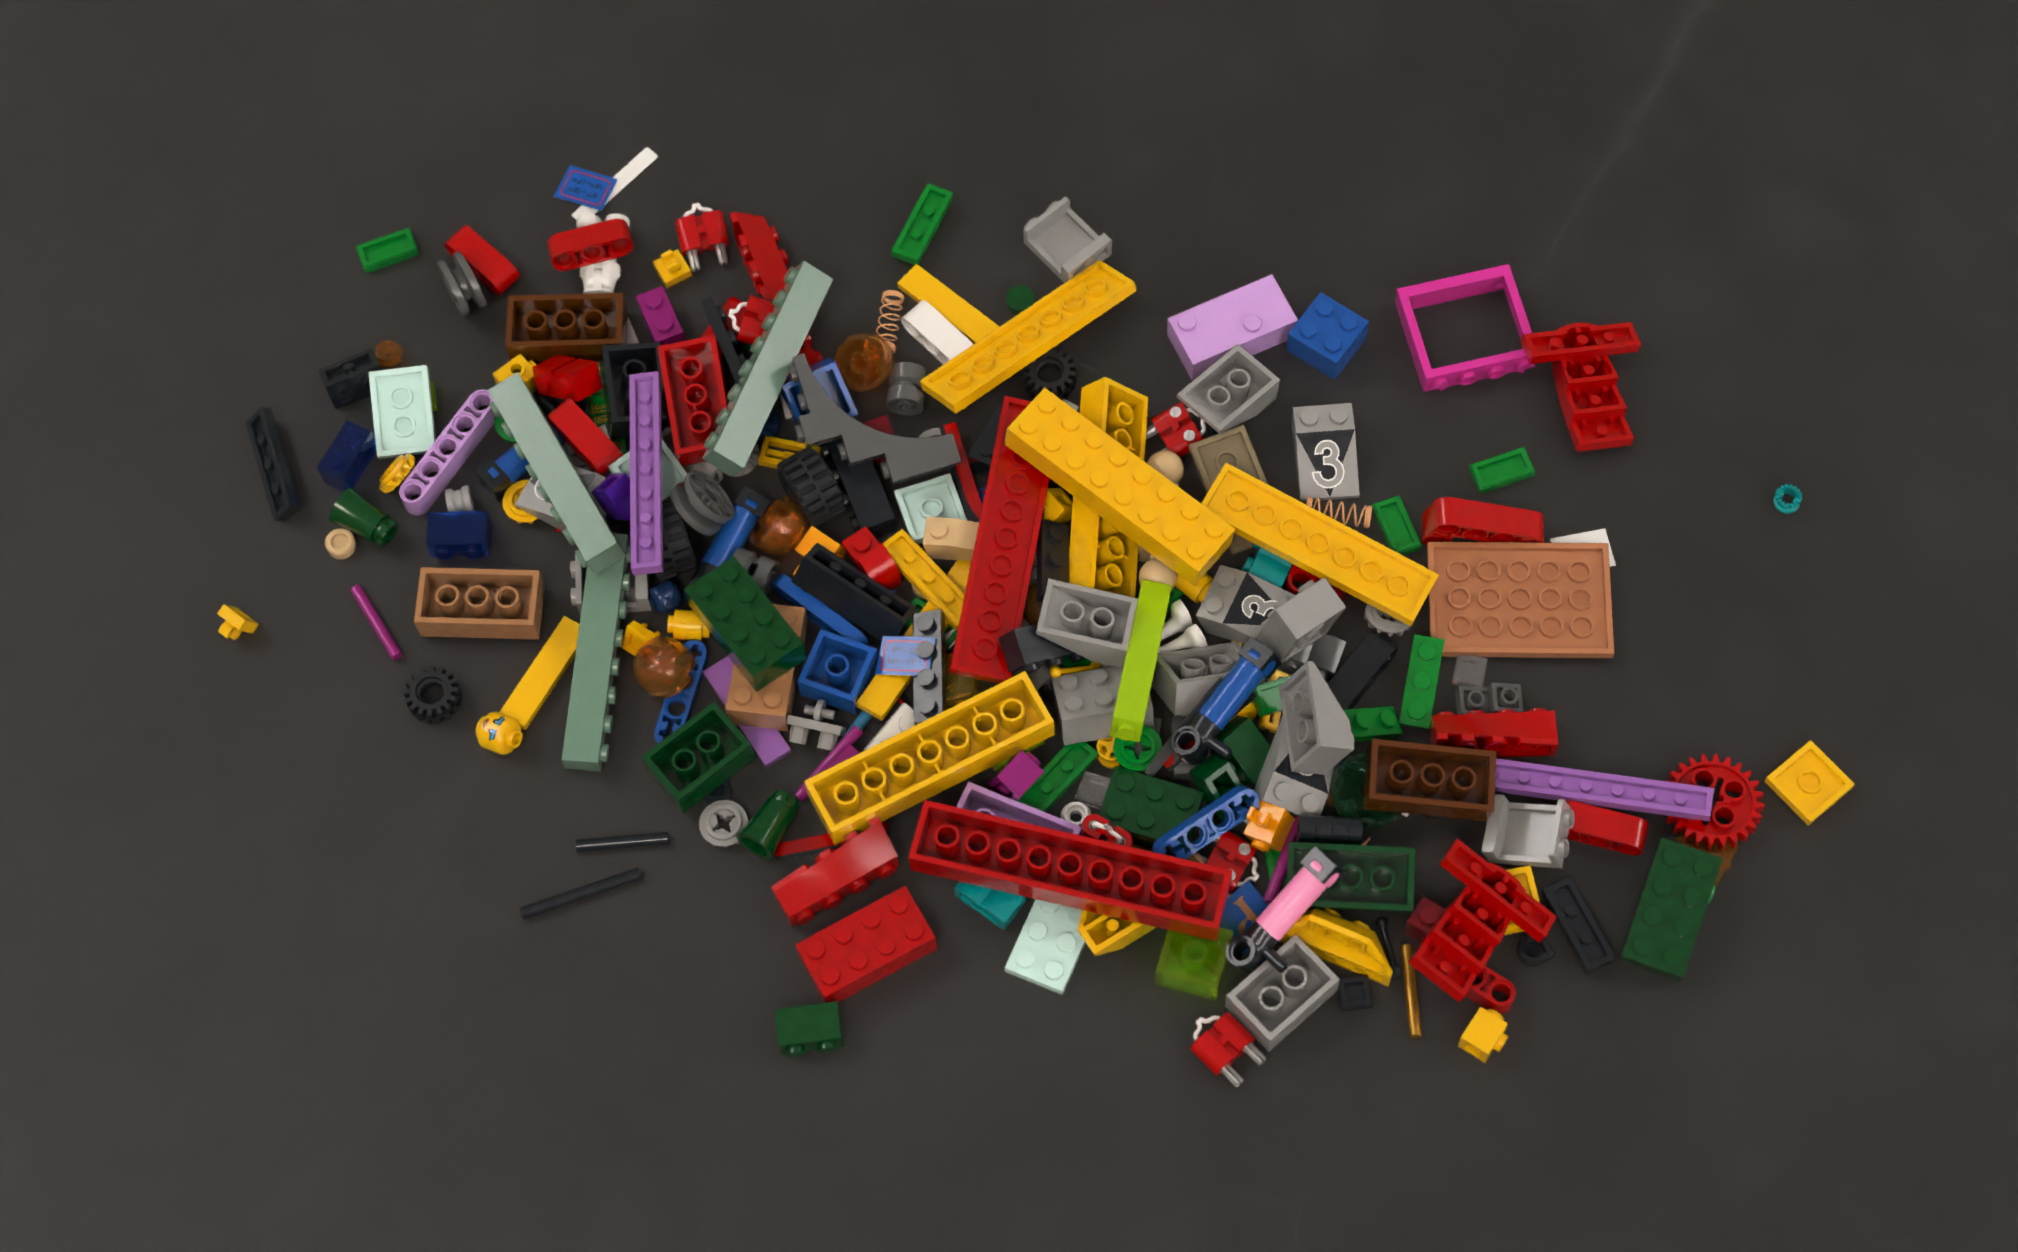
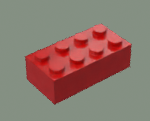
(694, 393)
(866, 946)

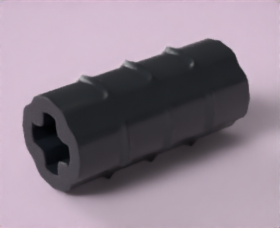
(1329, 829)

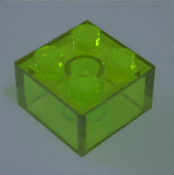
(1193, 963)

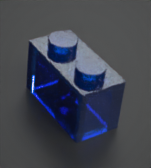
(347, 456)
(459, 534)

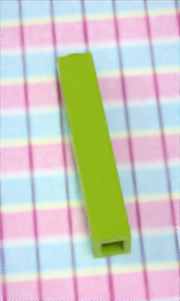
(1140, 661)

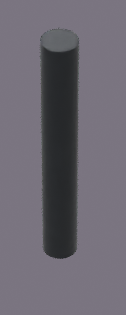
(622, 842)

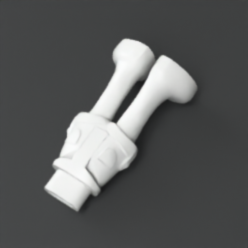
(603, 275)
(1178, 622)

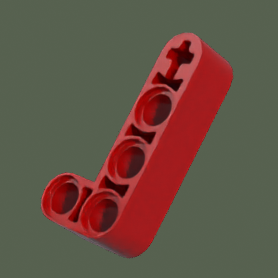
(1480, 522)

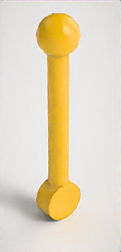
(1056, 672)

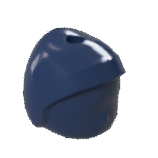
(665, 597)

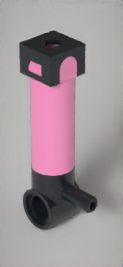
(1283, 912)

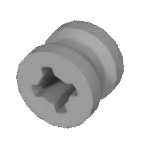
(459, 500)

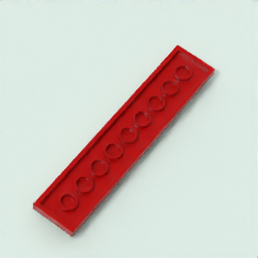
(1000, 557)

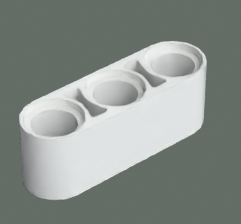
(935, 332)

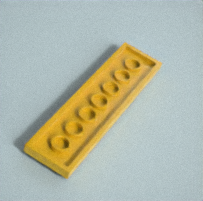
(1027, 336)
(1320, 544)

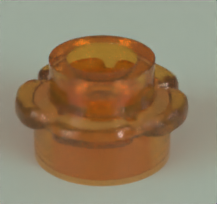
(386, 347)

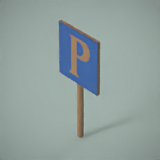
(1241, 907)

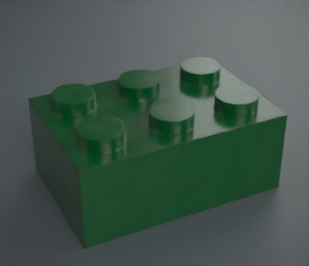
(698, 757)
(1148, 806)

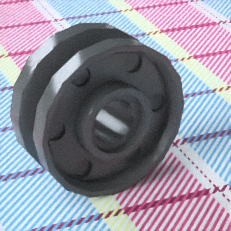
(461, 283)
(702, 503)

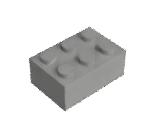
(1301, 620)
(1087, 704)
(1276, 1002)

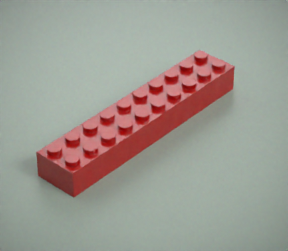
(1070, 870)

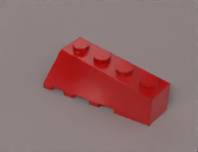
(760, 253)
(1506, 732)
(836, 874)

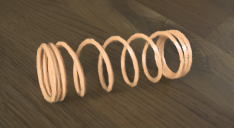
(890, 302)
(1368, 511)

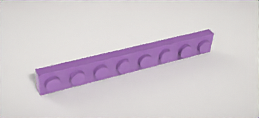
(646, 473)
(1604, 789)

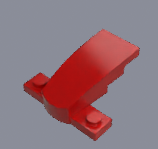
(1587, 379)
(1475, 921)

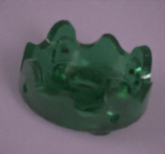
(1347, 797)

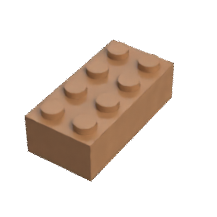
(479, 603)
(775, 701)

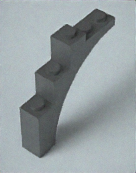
(826, 422)

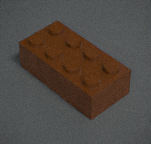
(565, 325)
(1429, 780)

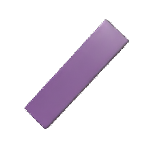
(766, 742)

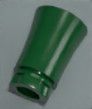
(363, 518)
(769, 825)

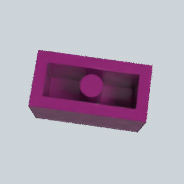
(659, 317)
(1016, 776)

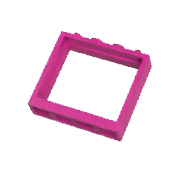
(1452, 289)

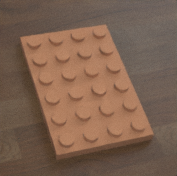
(1521, 599)

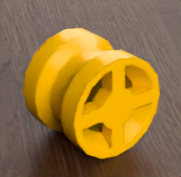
(1105, 757)

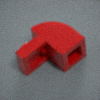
(872, 558)

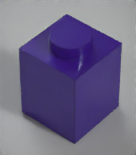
(614, 496)

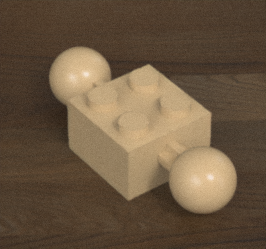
(1172, 468)

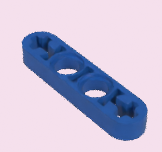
(816, 610)
(685, 696)
(1203, 820)

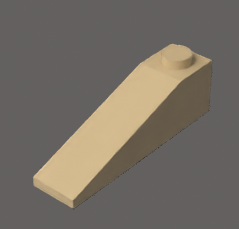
(951, 538)

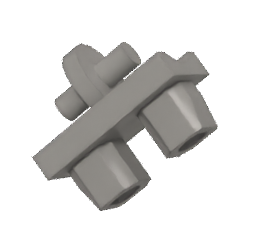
(801, 727)

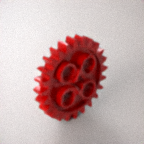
(1741, 812)

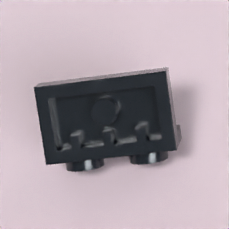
(349, 378)

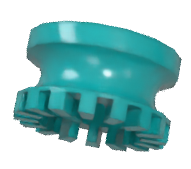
(1791, 490)

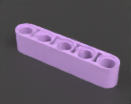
(448, 465)

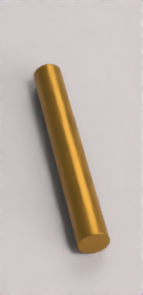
(1411, 993)

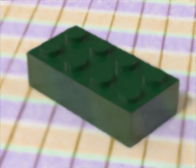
(745, 624)
(1375, 877)
(1670, 909)

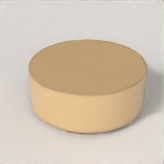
(340, 543)

